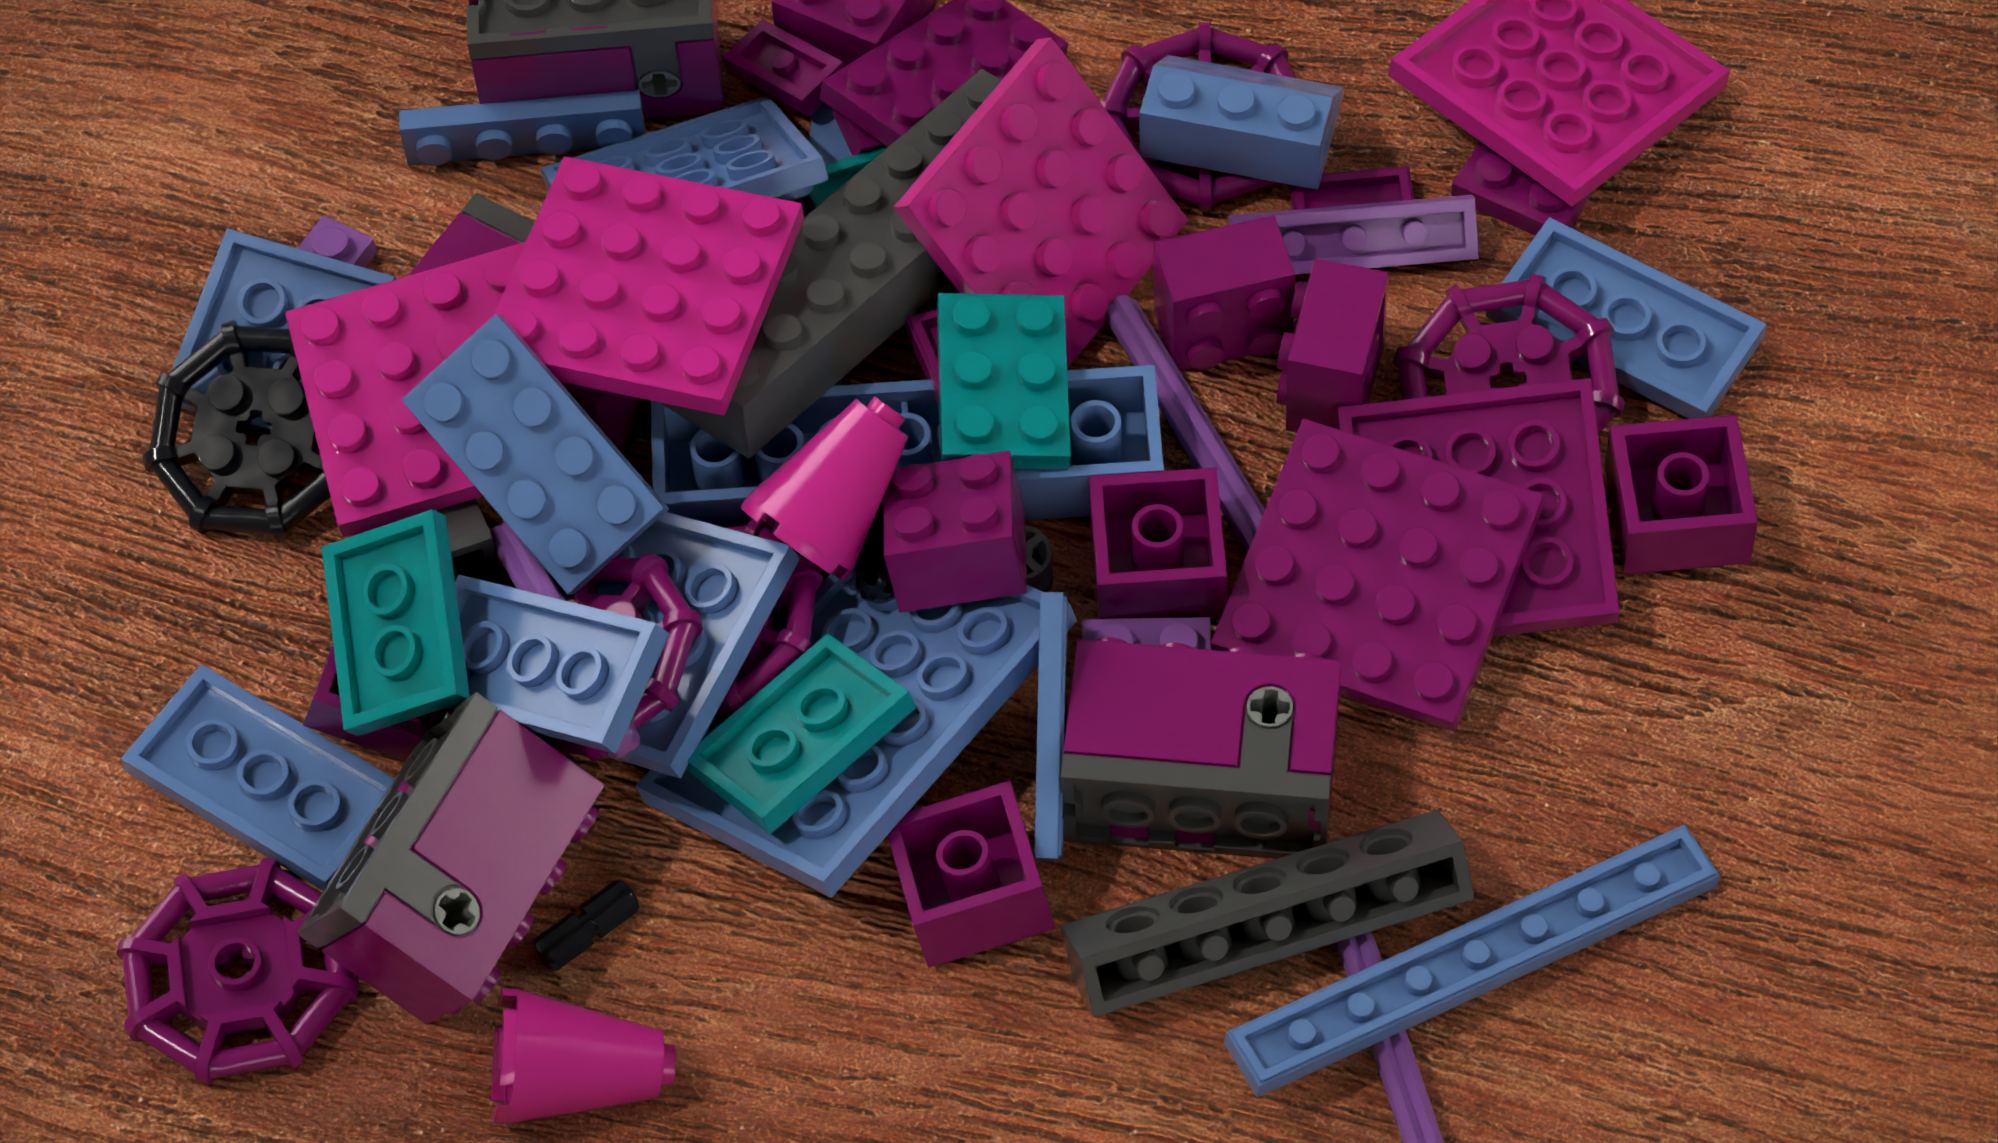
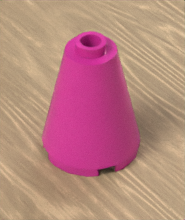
(833, 486)
(571, 1059)

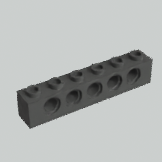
(1267, 912)

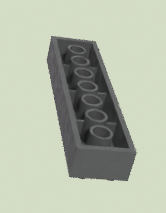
(843, 284)

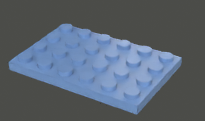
(959, 672)

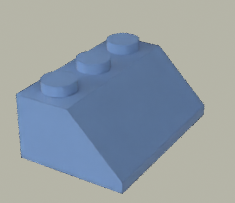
(1238, 121)

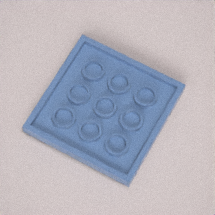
(734, 148)
(734, 587)

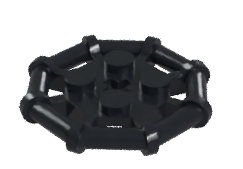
(219, 437)

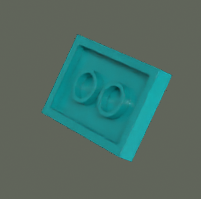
(1003, 378)
(395, 623)
(799, 733)

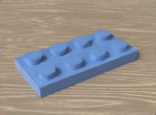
(1666, 334)
(535, 454)
(556, 661)
(258, 775)

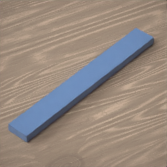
(1470, 960)

